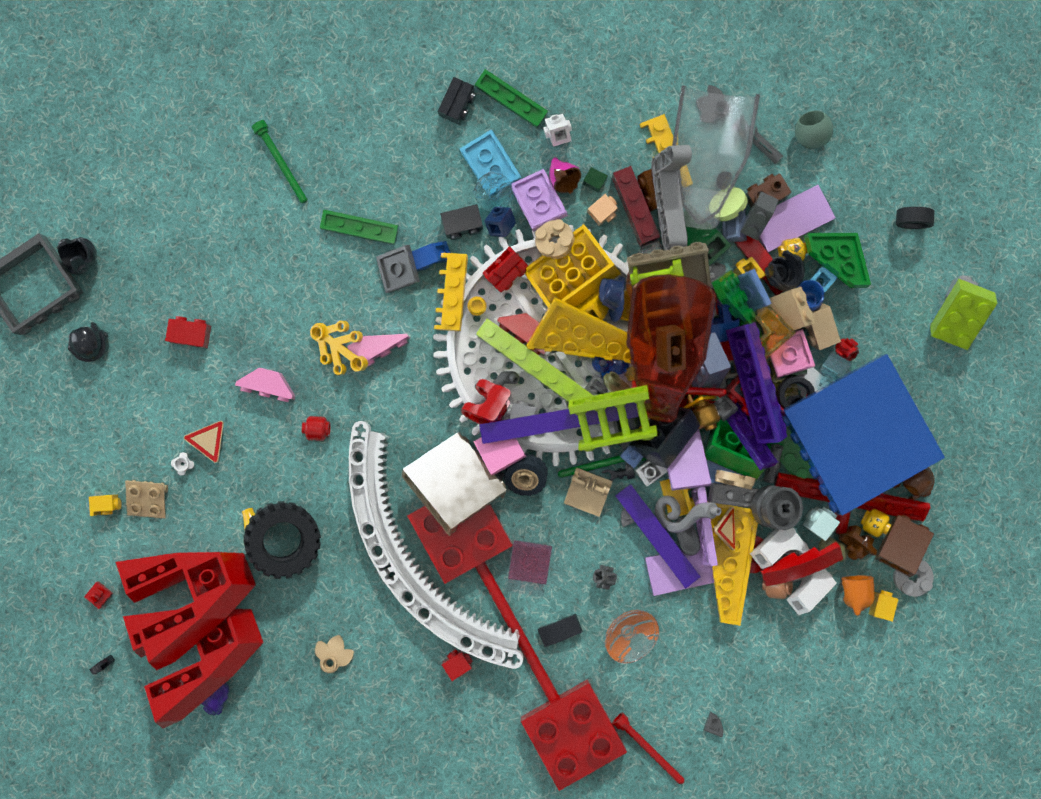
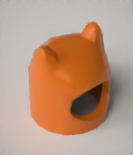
(858, 592)

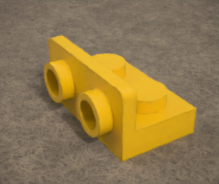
(681, 496)

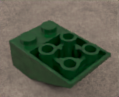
(713, 238)

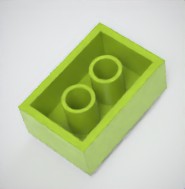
(963, 314)

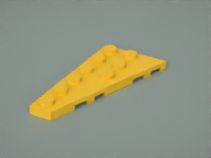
(578, 334)
(733, 565)

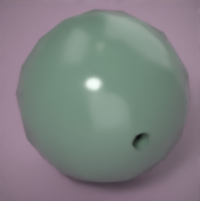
(814, 129)

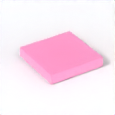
(792, 356)
(500, 454)

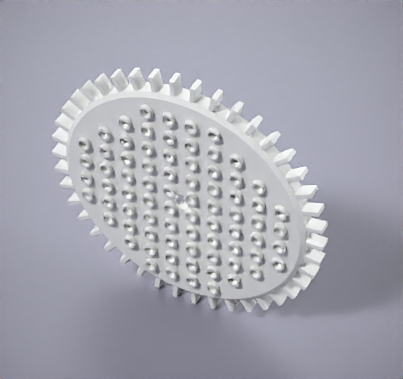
(462, 356)

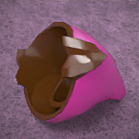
(564, 176)

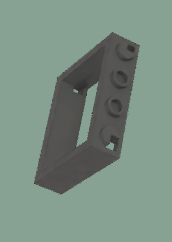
(16, 257)

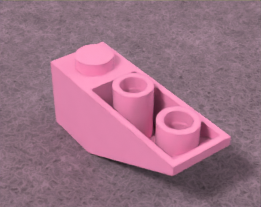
(378, 345)

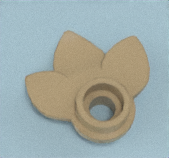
(333, 651)

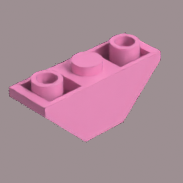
(267, 383)

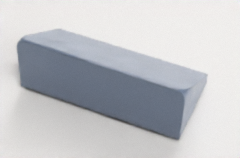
(732, 228)

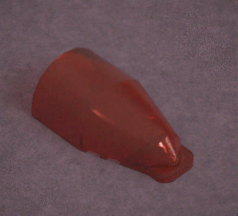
(660, 303)

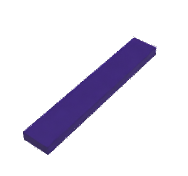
(657, 536)

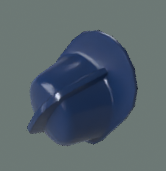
(612, 296)

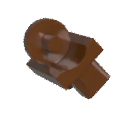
(857, 545)

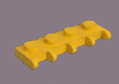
(659, 131)
(453, 292)

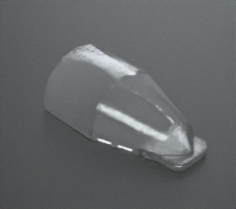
(721, 142)

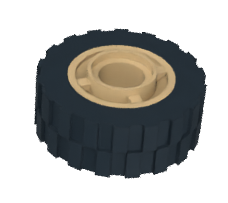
(526, 476)

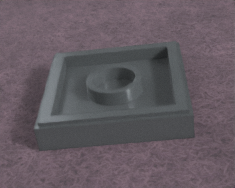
(397, 269)

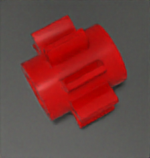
(847, 349)

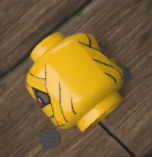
(793, 245)

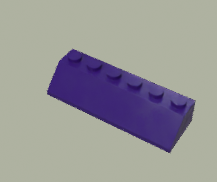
(757, 383)

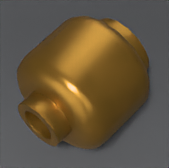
(706, 415)

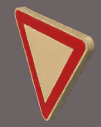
(207, 440)
(726, 528)

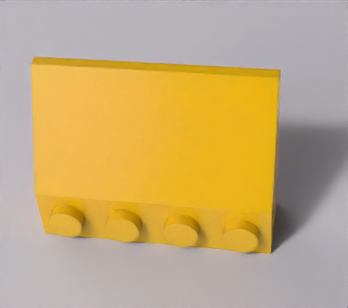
(574, 275)

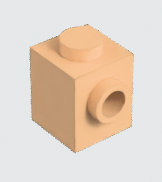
(603, 209)

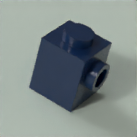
(500, 221)

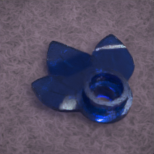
(616, 366)

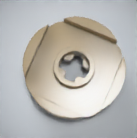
(545, 234)
(734, 479)

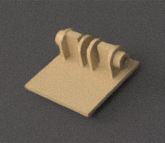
(588, 492)
(145, 498)

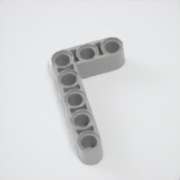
(668, 193)

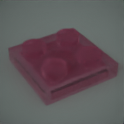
(530, 562)

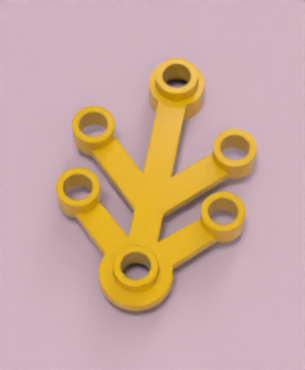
(337, 347)

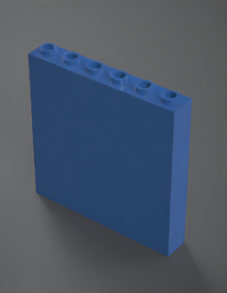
(861, 435)

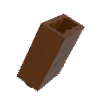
(904, 545)

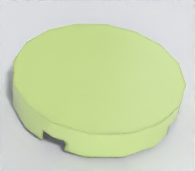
(735, 203)

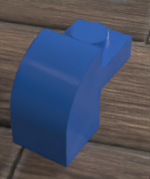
(723, 322)

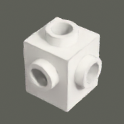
(557, 129)

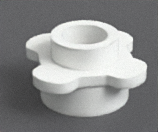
(176, 463)

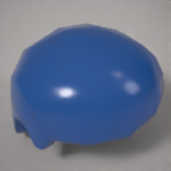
(814, 293)

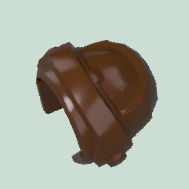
(919, 484)

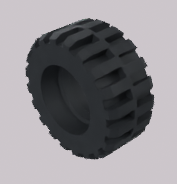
(289, 564)

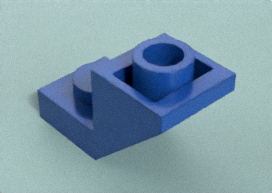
(429, 255)

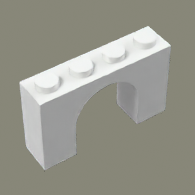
(812, 587)

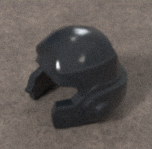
(77, 254)
(785, 272)
(88, 343)

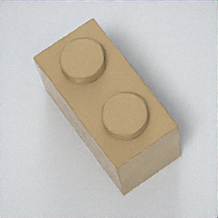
(824, 330)

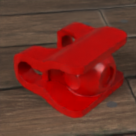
(493, 408)

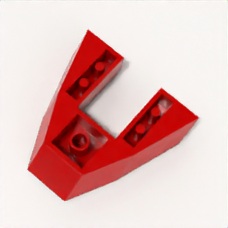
(217, 587)
(221, 655)

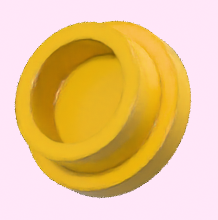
(476, 305)

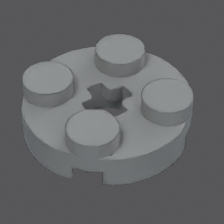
(920, 586)

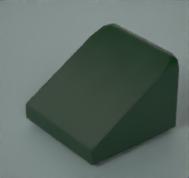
(594, 179)

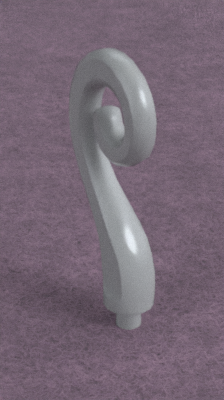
(702, 510)

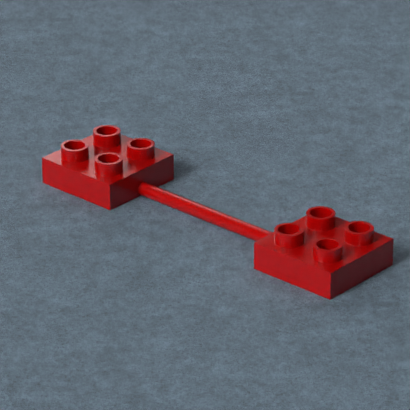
(572, 727)

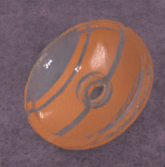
(631, 636)

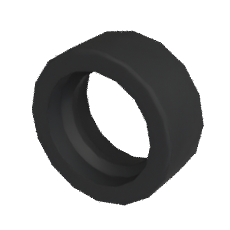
(915, 217)
(787, 382)

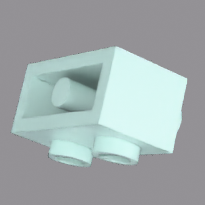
(821, 522)

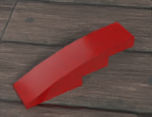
(796, 567)

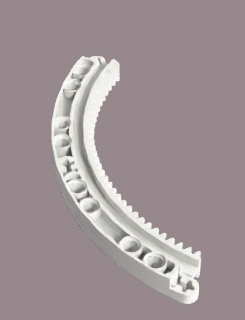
(444, 618)

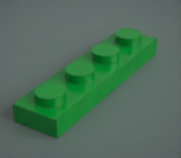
(511, 98)
(359, 227)

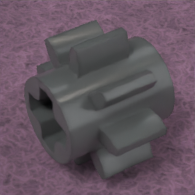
(605, 577)

